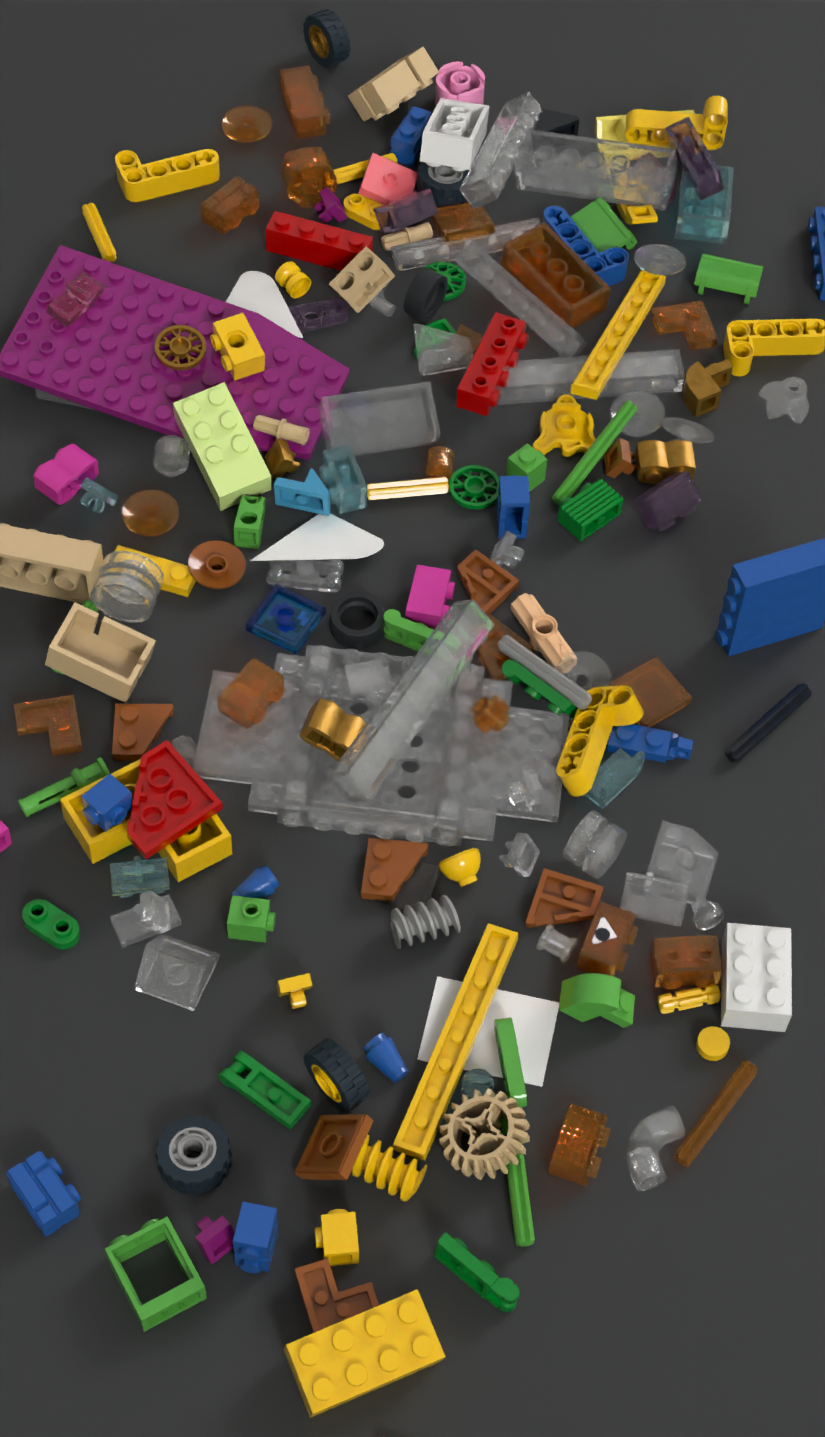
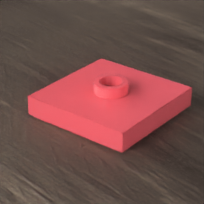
(386, 180)

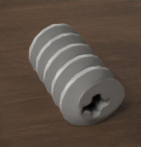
(423, 920)

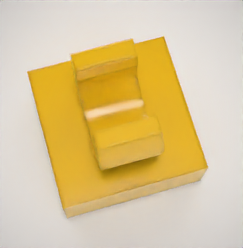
(294, 988)

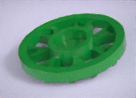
(460, 277)
(474, 487)

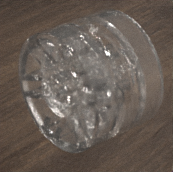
(595, 844)

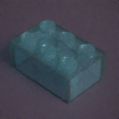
(708, 218)

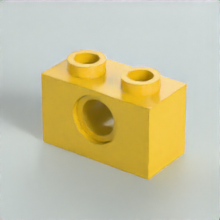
(236, 332)

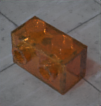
(685, 961)

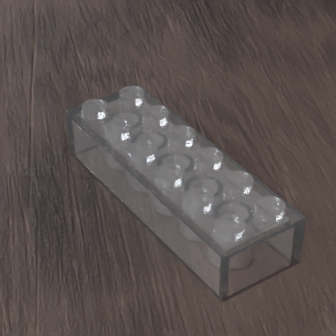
(596, 169)

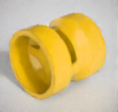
(293, 279)

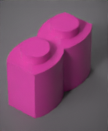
(65, 473)

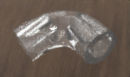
(645, 1147)

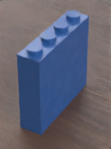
(773, 598)

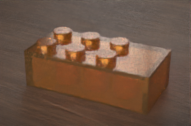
(555, 275)

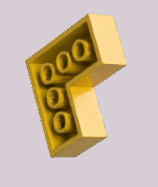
(185, 856)

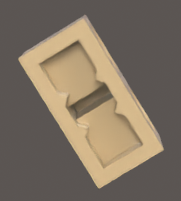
(362, 279)

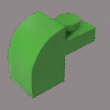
(597, 995)

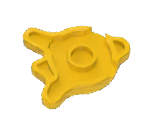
(565, 428)

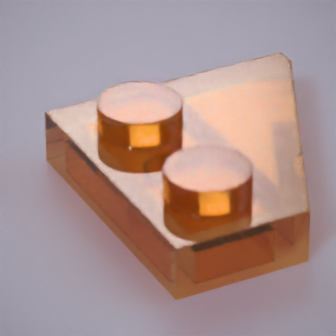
(489, 650)

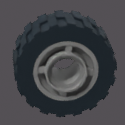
(443, 183)
(197, 1173)

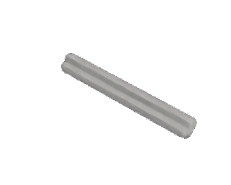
(545, 672)

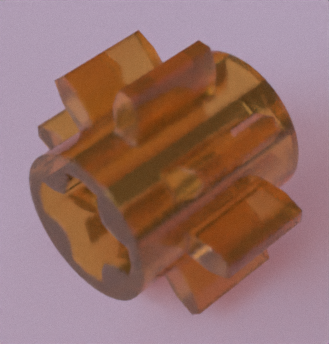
(490, 714)

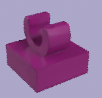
(330, 207)
(215, 1238)

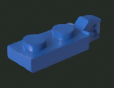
(655, 743)

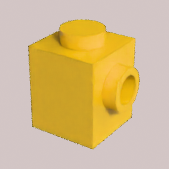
(338, 1237)

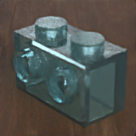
(344, 479)

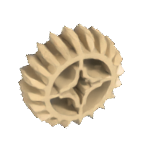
(477, 1158)

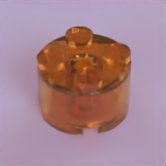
(306, 174)

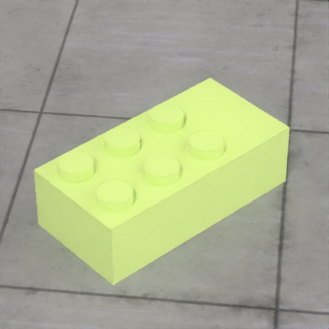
(222, 446)

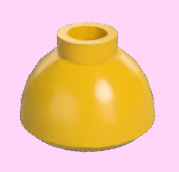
(462, 866)

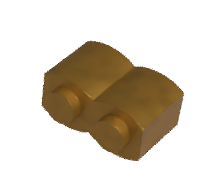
(659, 460)
(330, 728)

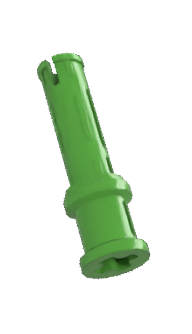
(60, 789)

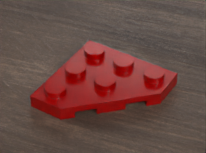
(167, 800)

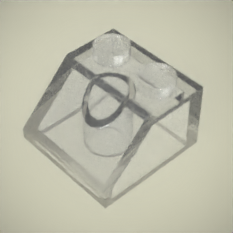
(684, 858)

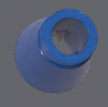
(257, 884)
(385, 1057)

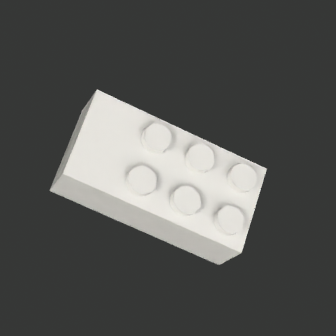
(454, 134)

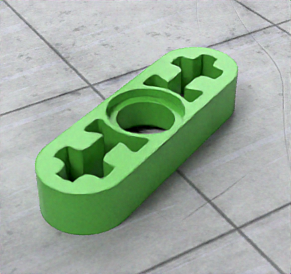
(510, 1060)

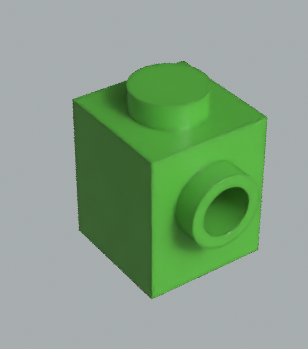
(528, 463)
(250, 919)

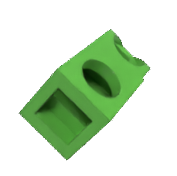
(249, 522)

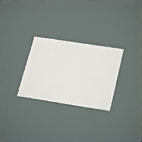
(532, 1021)

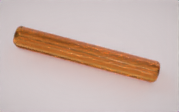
(715, 1113)

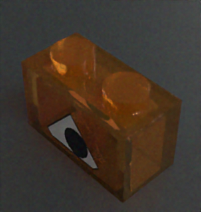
(607, 940)

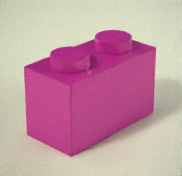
(429, 595)

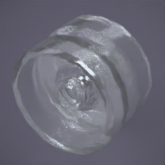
(127, 586)

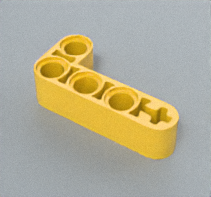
(649, 126)
(166, 175)
(771, 338)
(591, 732)

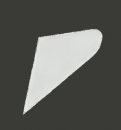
(261, 295)
(323, 539)

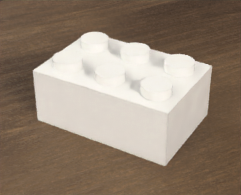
(756, 977)

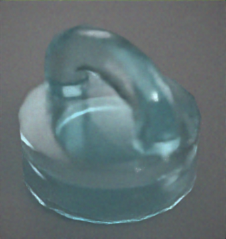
(476, 1079)

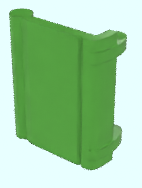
(603, 226)
(728, 276)

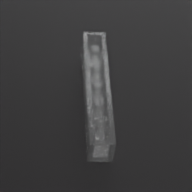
(500, 151)
(520, 301)

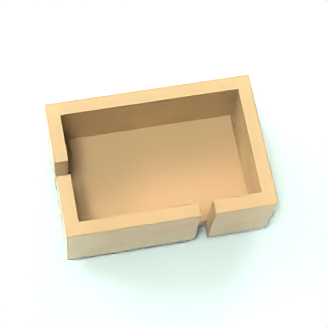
(394, 85)
(102, 661)

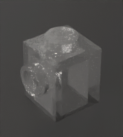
(368, 680)

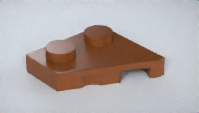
(137, 728)
(389, 866)
(563, 900)

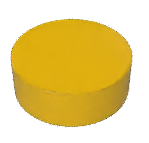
(713, 1043)

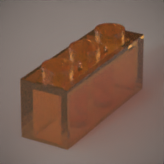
(304, 102)

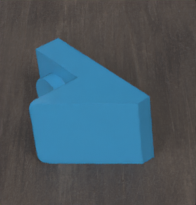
(304, 496)

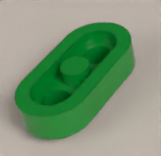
(49, 922)

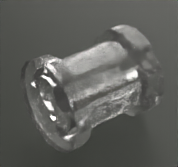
(557, 944)

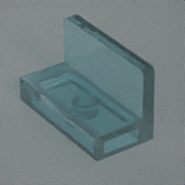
(615, 776)

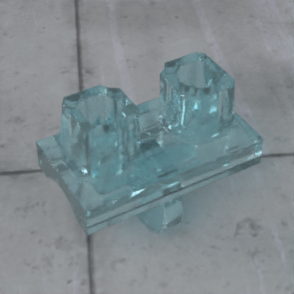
(139, 876)

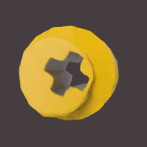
(388, 1170)

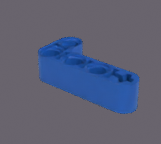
(608, 265)

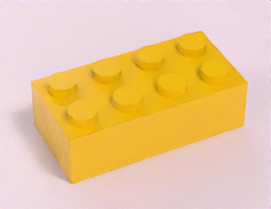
(363, 1353)

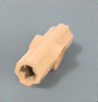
(537, 622)

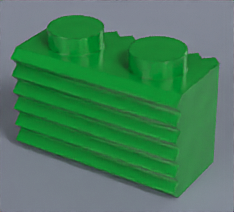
(590, 509)

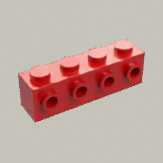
(314, 241)
(491, 364)

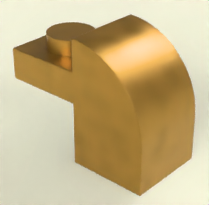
(703, 386)

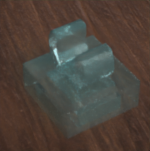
(99, 493)

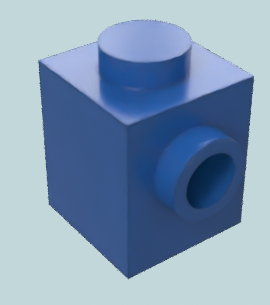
(107, 803)

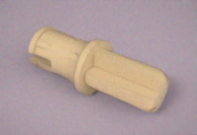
(407, 235)
(281, 429)

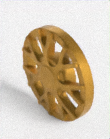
(180, 347)

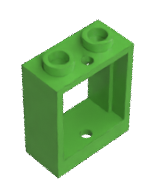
(174, 1300)

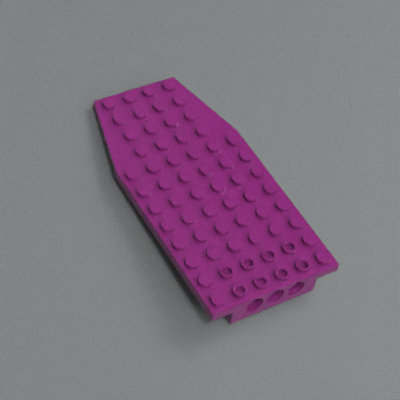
(112, 364)

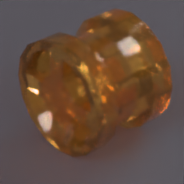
(440, 462)

